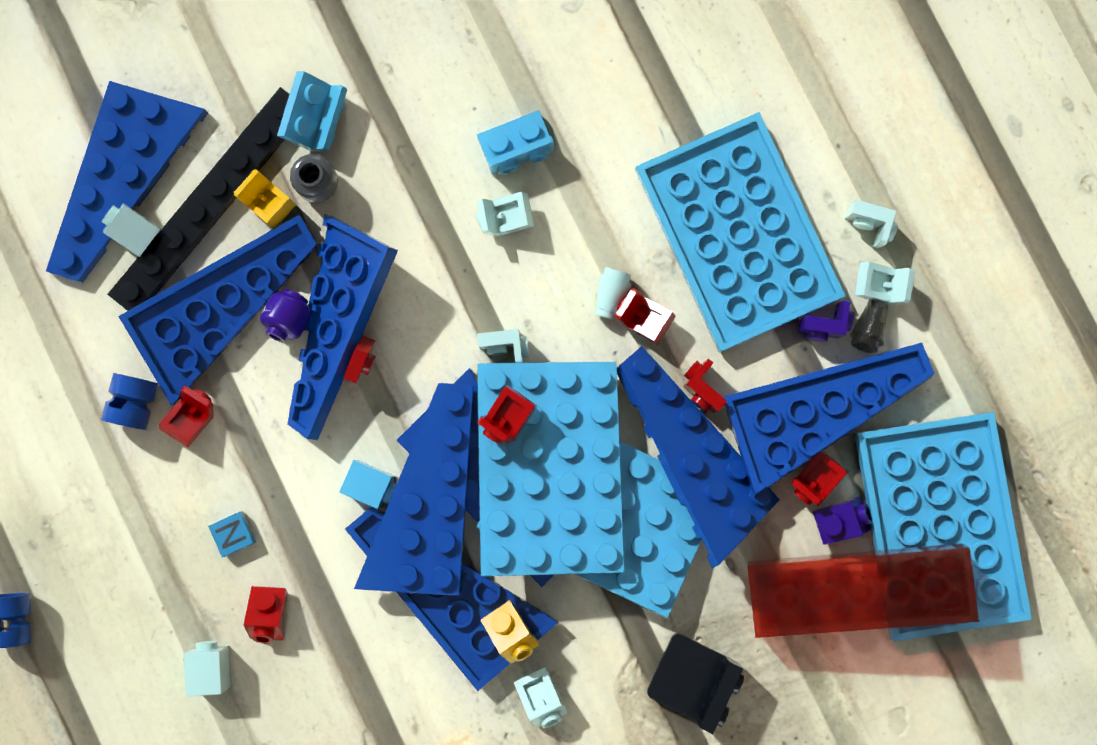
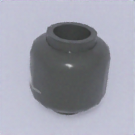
(305, 172)

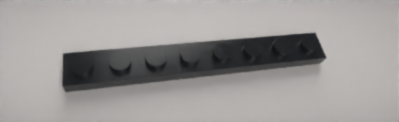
(202, 207)

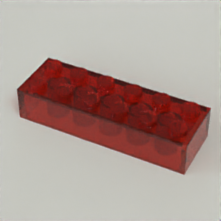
(863, 590)

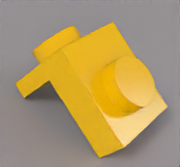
(264, 199)
(510, 633)

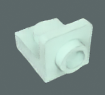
(870, 216)
(498, 341)
(540, 699)

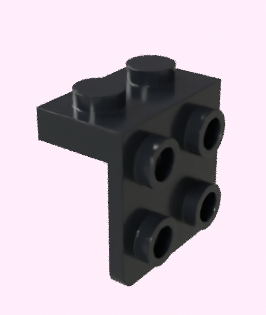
(696, 681)

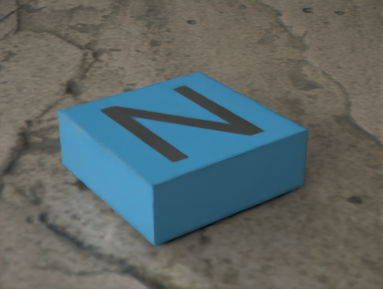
(232, 534)

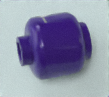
(285, 315)

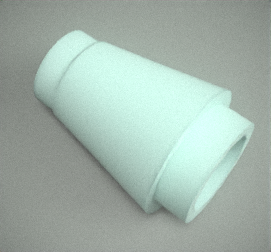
(611, 290)

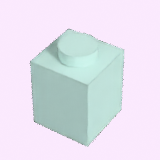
(129, 228)
(207, 669)

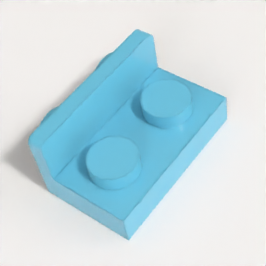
(312, 112)
(516, 143)

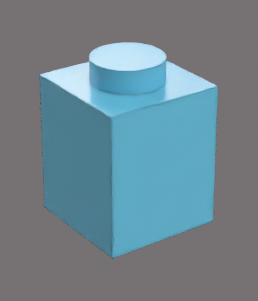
(368, 484)

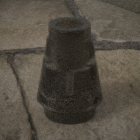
(870, 328)

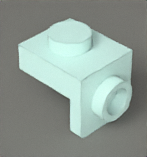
(505, 214)
(884, 283)

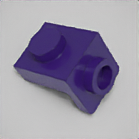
(821, 328)
(843, 520)

